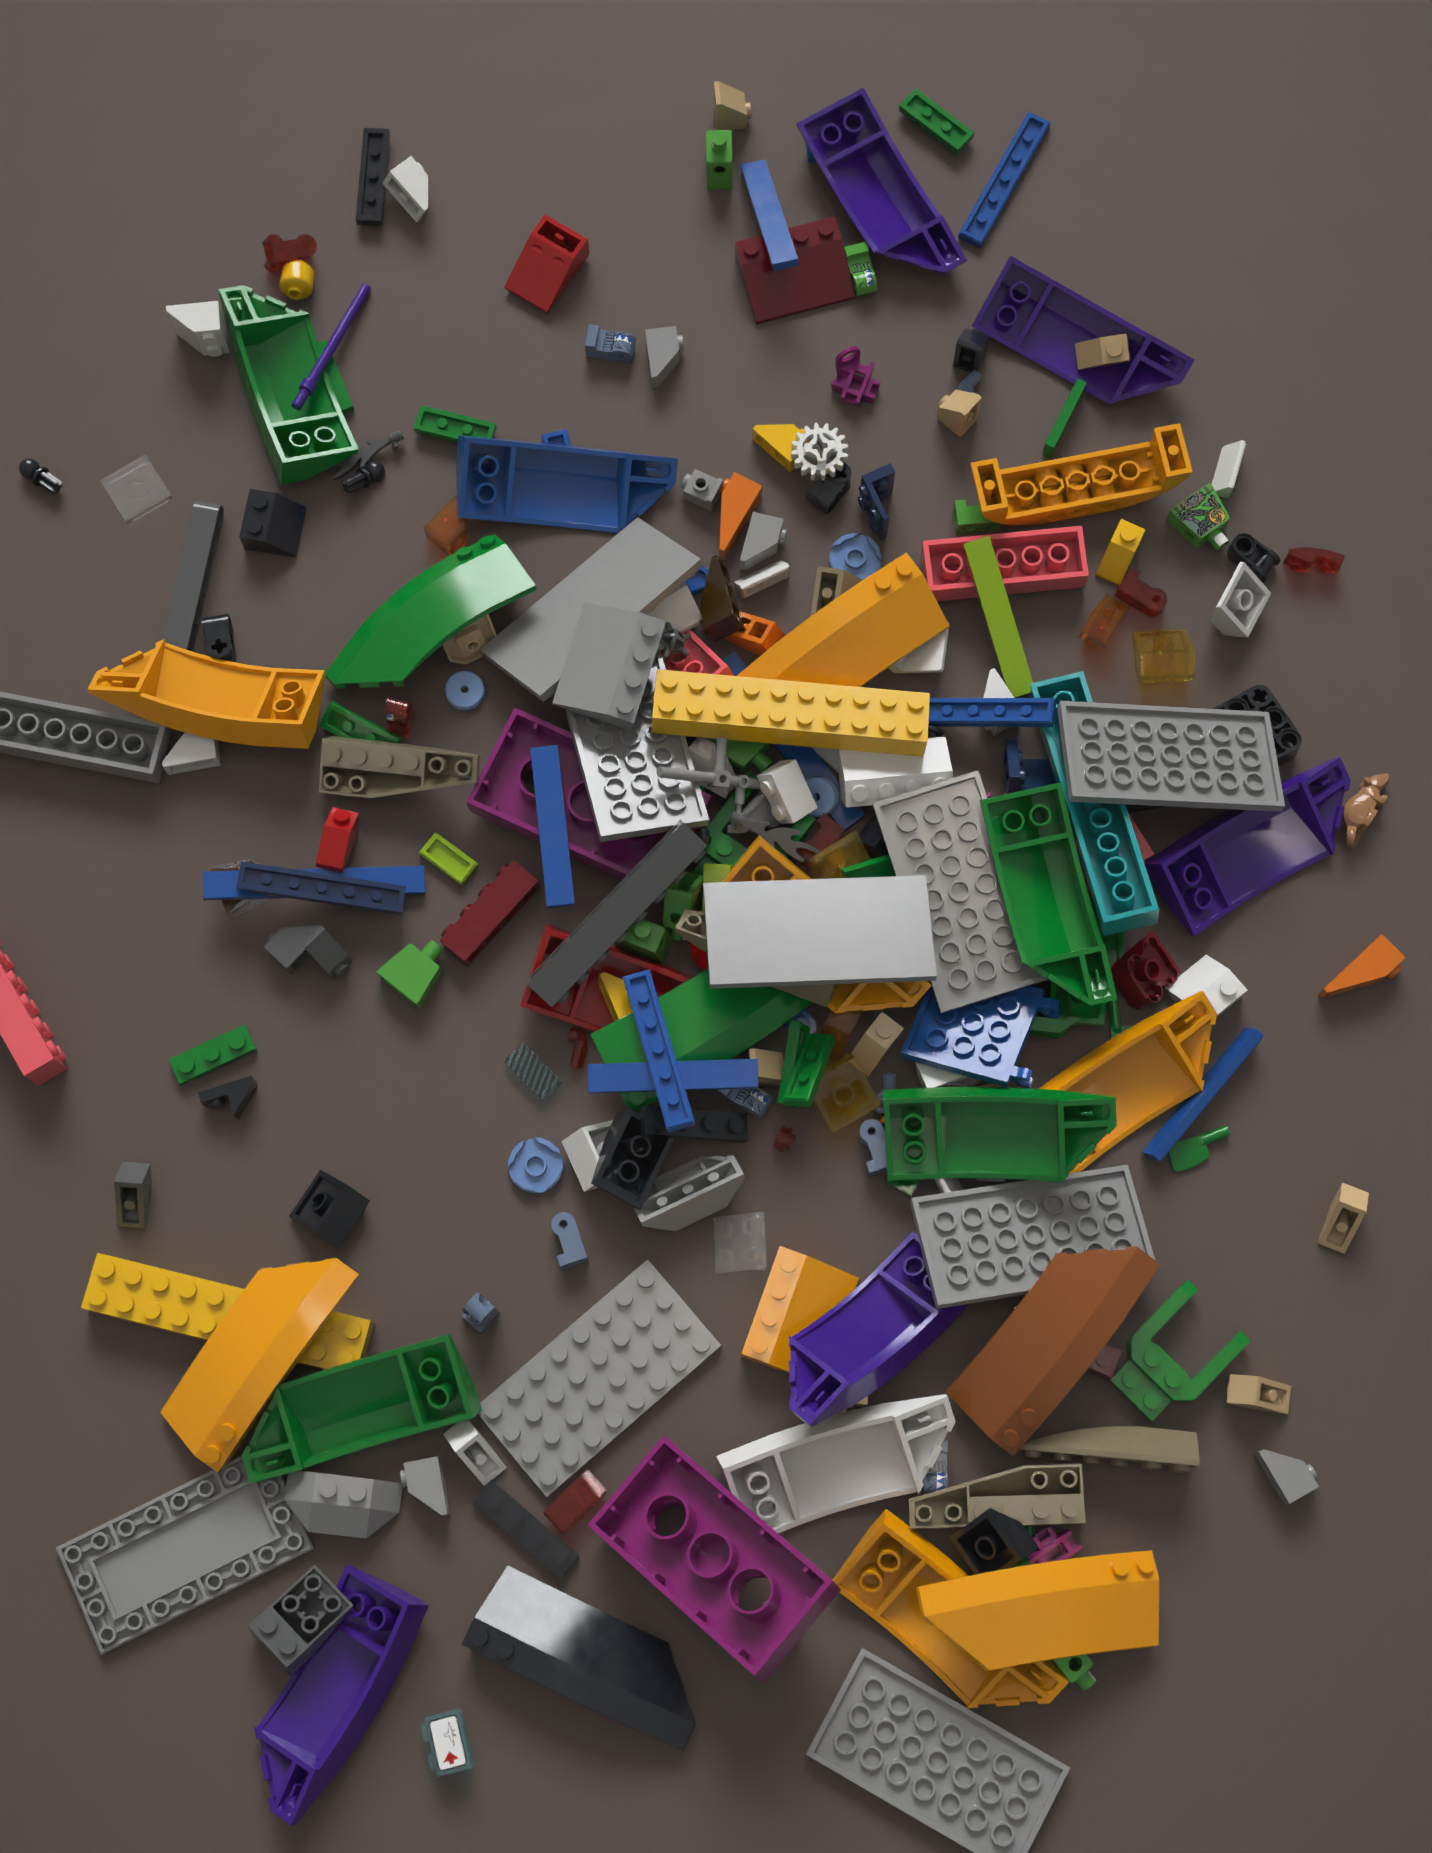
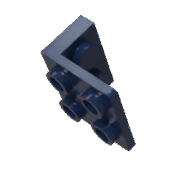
(875, 488)
(1024, 773)

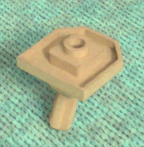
(467, 643)

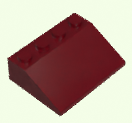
(816, 283)

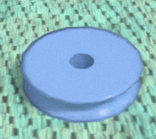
(467, 700)
(827, 792)

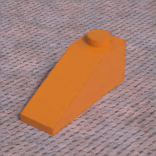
(737, 505)
(757, 635)
(1370, 967)

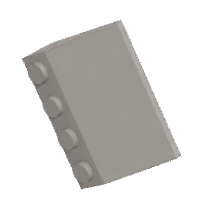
(609, 664)

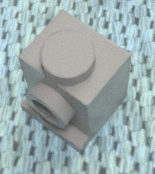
(703, 497)

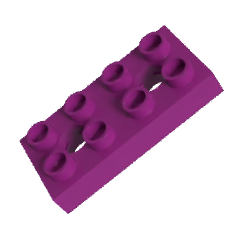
(505, 800)
(714, 1558)

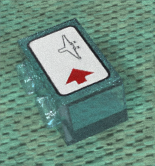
(448, 1742)

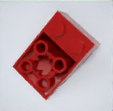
(547, 263)

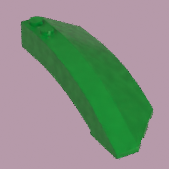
(273, 357)
(430, 613)
(1047, 891)
(701, 1025)
(992, 1132)
(361, 1407)

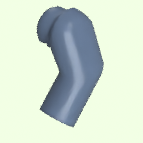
(970, 382)
(889, 1082)

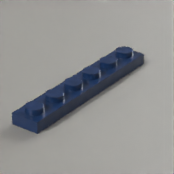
(321, 888)

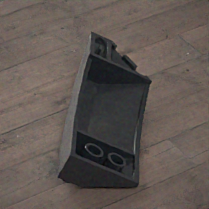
(583, 1656)

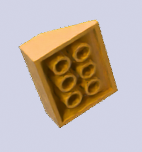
(793, 1298)

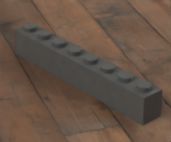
(616, 913)

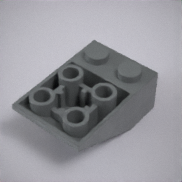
(300, 1620)

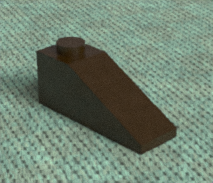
(719, 604)

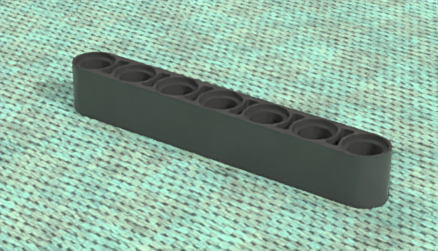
(193, 575)

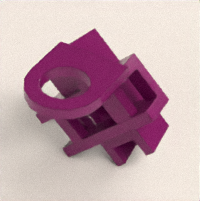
(846, 374)
(1052, 1546)

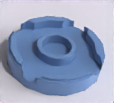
(856, 555)
(535, 1165)

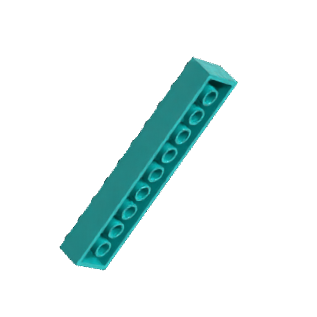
(1100, 831)

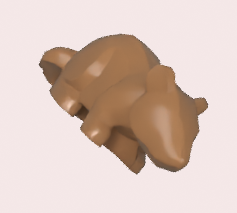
(1363, 807)

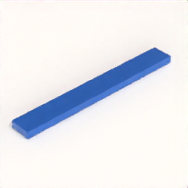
(809, 763)
(223, 884)

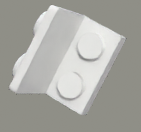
(924, 659)

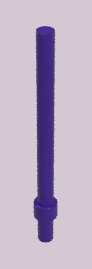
(309, 384)

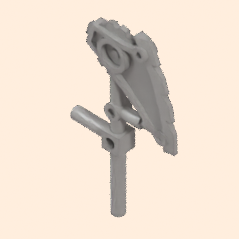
(756, 811)

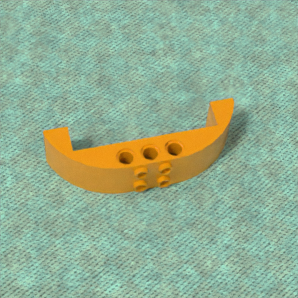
(1082, 482)

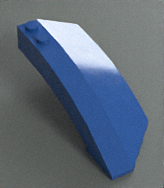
(557, 483)

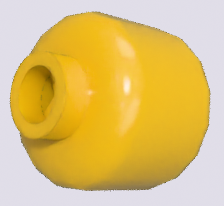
(297, 280)

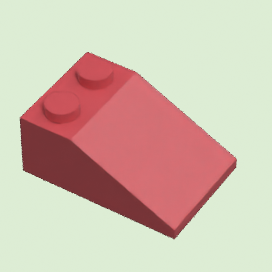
(700, 659)

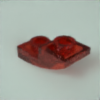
(1303, 558)
(575, 1501)

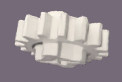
(807, 455)

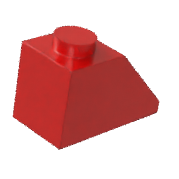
(337, 839)

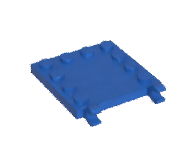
(979, 1038)

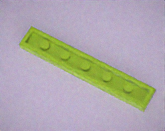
(998, 615)

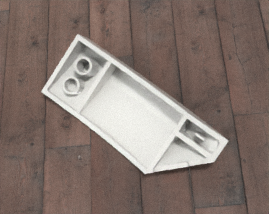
(838, 1462)

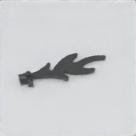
(366, 454)
(780, 835)

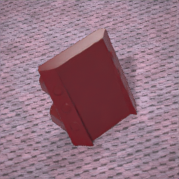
(1144, 971)

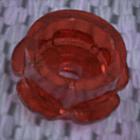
(784, 1139)

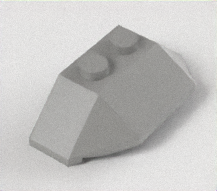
(691, 1192)
(342, 1503)

